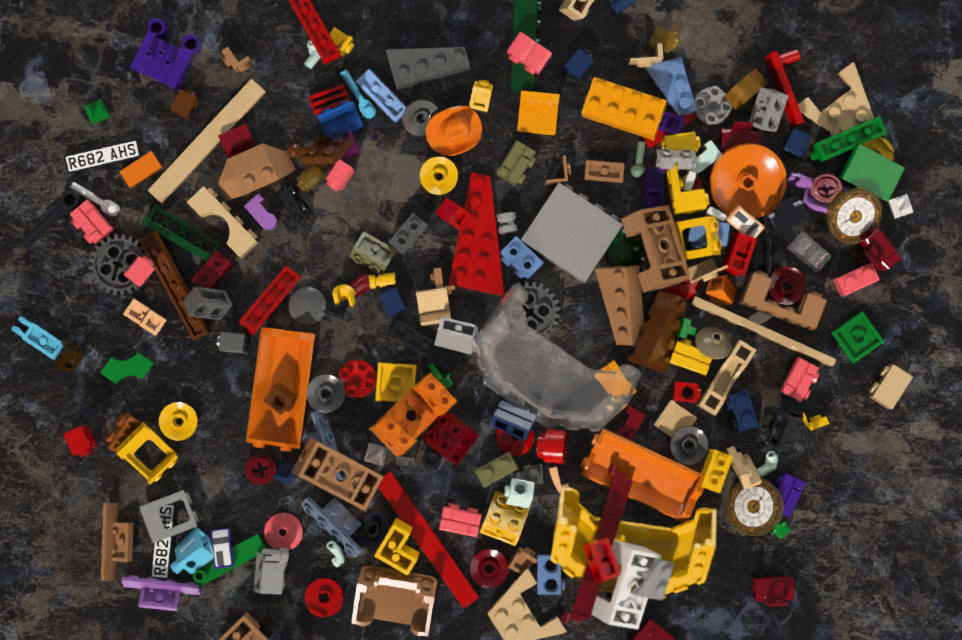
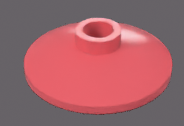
(293, 531)

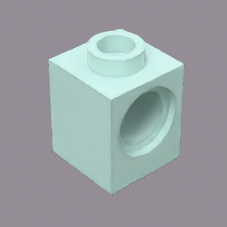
(524, 487)

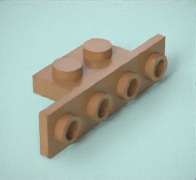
(116, 541)

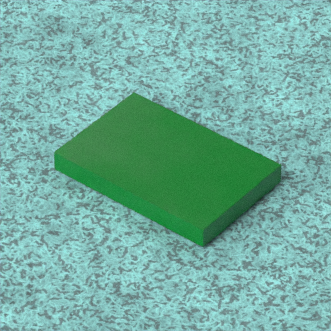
(872, 172)

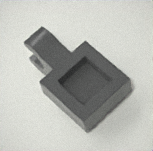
(530, 473)

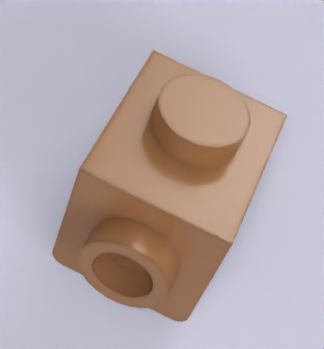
(230, 60)
(436, 279)
(522, 559)

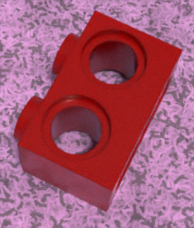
(738, 254)
(80, 441)
(601, 559)

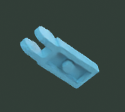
(39, 338)

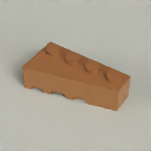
(623, 301)

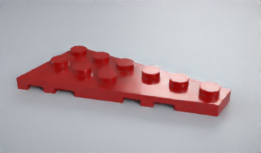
(477, 250)

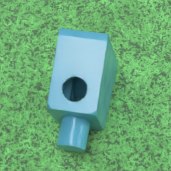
(192, 552)

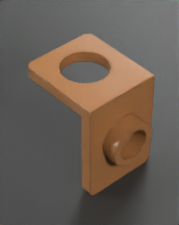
(566, 170)

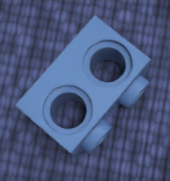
(544, 574)

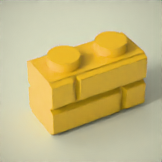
(689, 357)

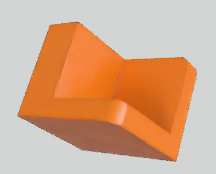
(721, 291)

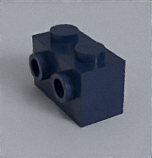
(742, 411)

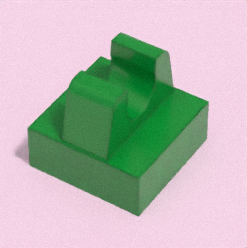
(97, 112)
(685, 329)

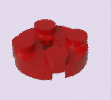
(314, 602)

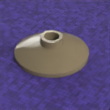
(713, 343)

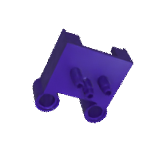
(162, 59)

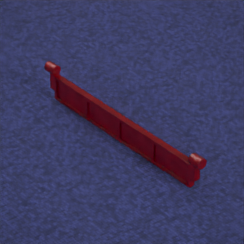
(608, 528)

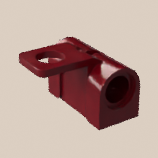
(738, 134)
(879, 249)
(773, 590)

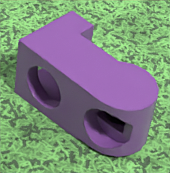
(265, 219)

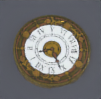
(853, 214)
(755, 509)

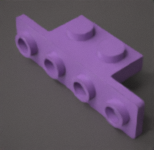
(804, 183)
(160, 594)

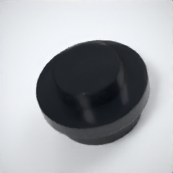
(431, 460)

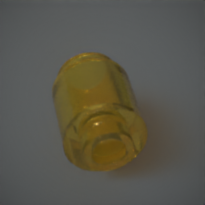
(309, 178)

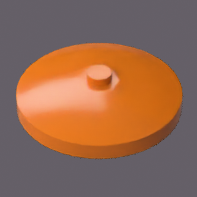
(748, 178)

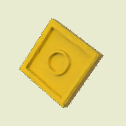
(394, 381)

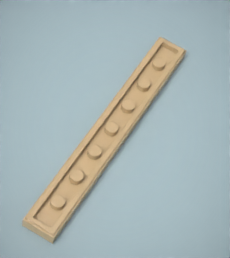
(206, 141)
(762, 331)

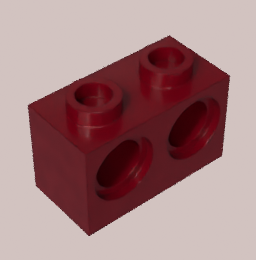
(213, 271)

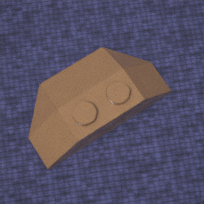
(254, 170)

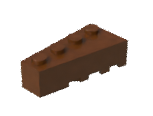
(659, 332)

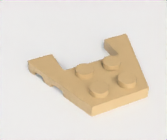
(846, 111)
(515, 618)

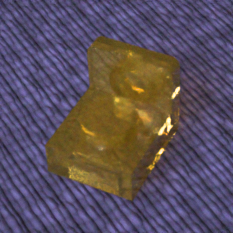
(664, 37)

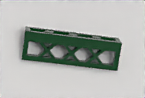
(178, 240)

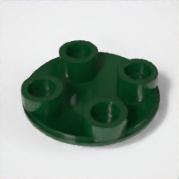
(624, 250)

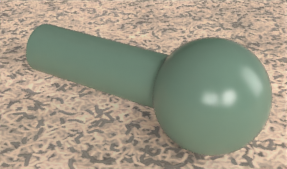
(638, 168)

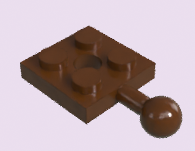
(322, 151)

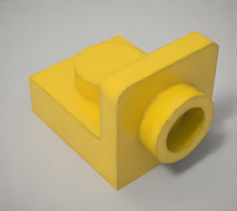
(342, 41)
(481, 95)
(815, 422)

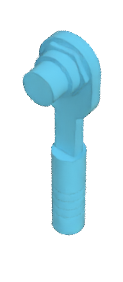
(365, 106)

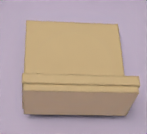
(648, 61)
(705, 270)
(433, 305)
(673, 418)

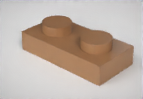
(604, 171)

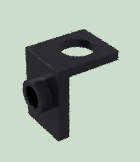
(336, 311)

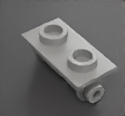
(666, 157)

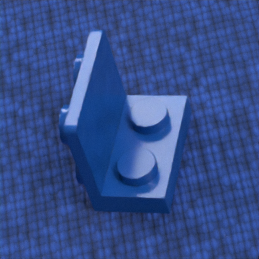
(340, 120)

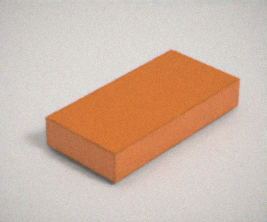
(141, 169)

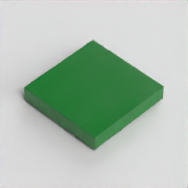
(857, 337)

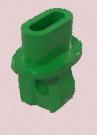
(443, 378)
(781, 529)

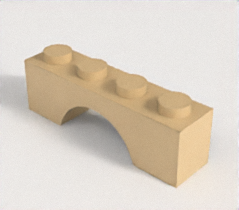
(206, 204)
(725, 377)

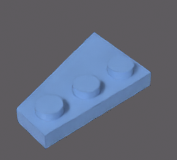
(674, 85)

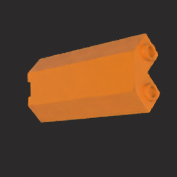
(284, 359)
(655, 479)

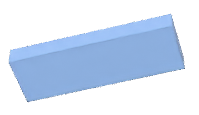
(381, 95)

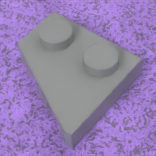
(655, 580)

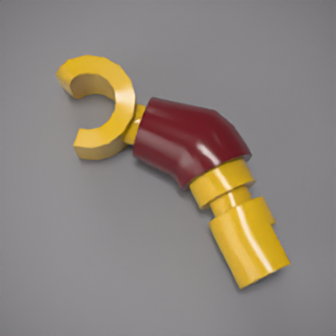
(360, 285)

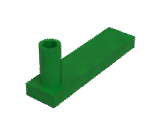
(847, 139)
(241, 553)

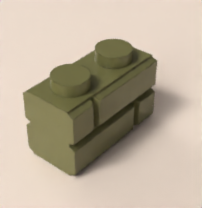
(516, 163)
(497, 469)

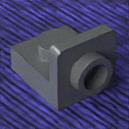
(409, 455)

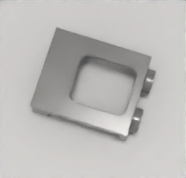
(153, 521)

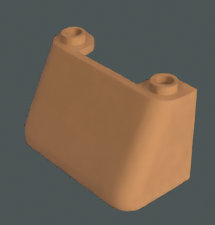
(394, 598)

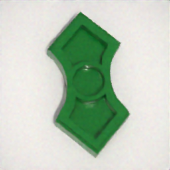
(136, 366)

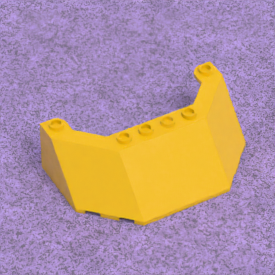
(685, 545)

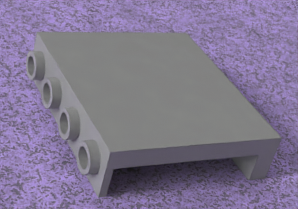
(572, 232)

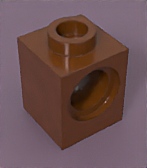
(185, 103)
(272, 399)

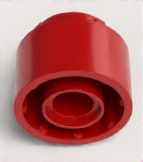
(553, 446)

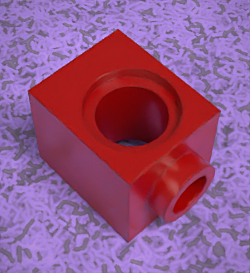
(452, 213)
(677, 392)

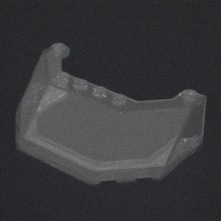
(544, 377)

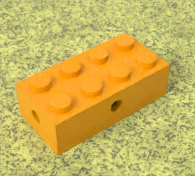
(624, 108)

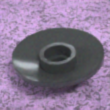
(417, 125)
(335, 397)
(697, 449)

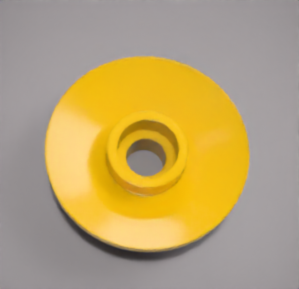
(434, 166)
(168, 419)

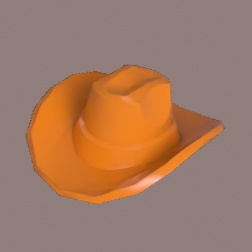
(454, 130)

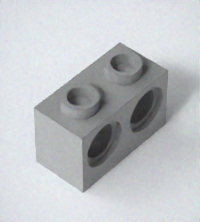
(768, 109)

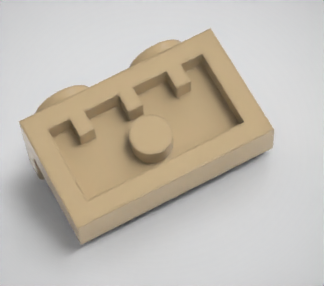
(744, 468)

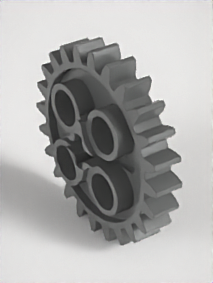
(103, 258)
(541, 297)

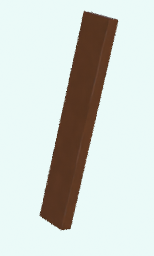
(172, 282)

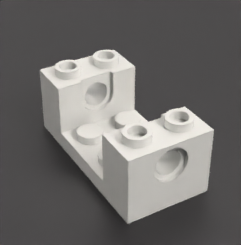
(624, 607)

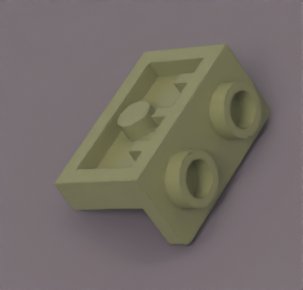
(372, 253)

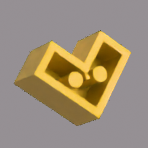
(393, 549)

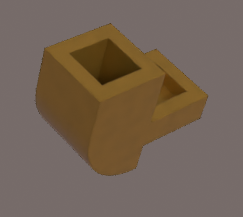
(745, 89)

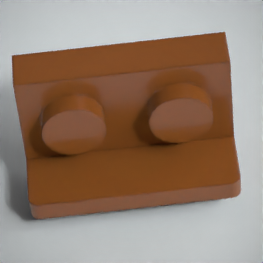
(124, 427)

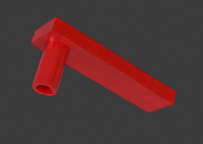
(775, 65)
(269, 300)

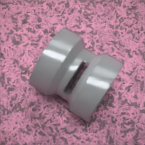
(507, 218)

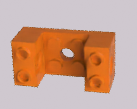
(427, 400)

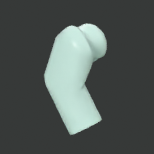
(314, 56)
(770, 463)
(336, 550)

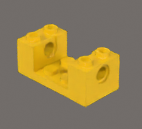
(688, 201)

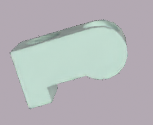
(706, 158)

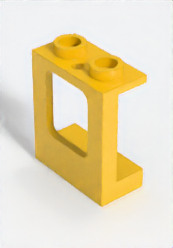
(711, 226)
(134, 441)
(713, 468)

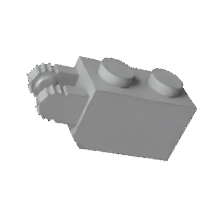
(456, 335)

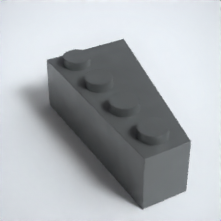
(425, 64)

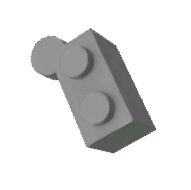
(270, 571)

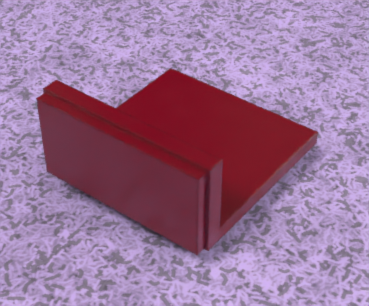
(237, 140)

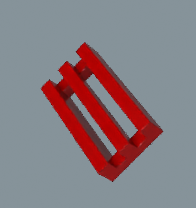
(327, 92)

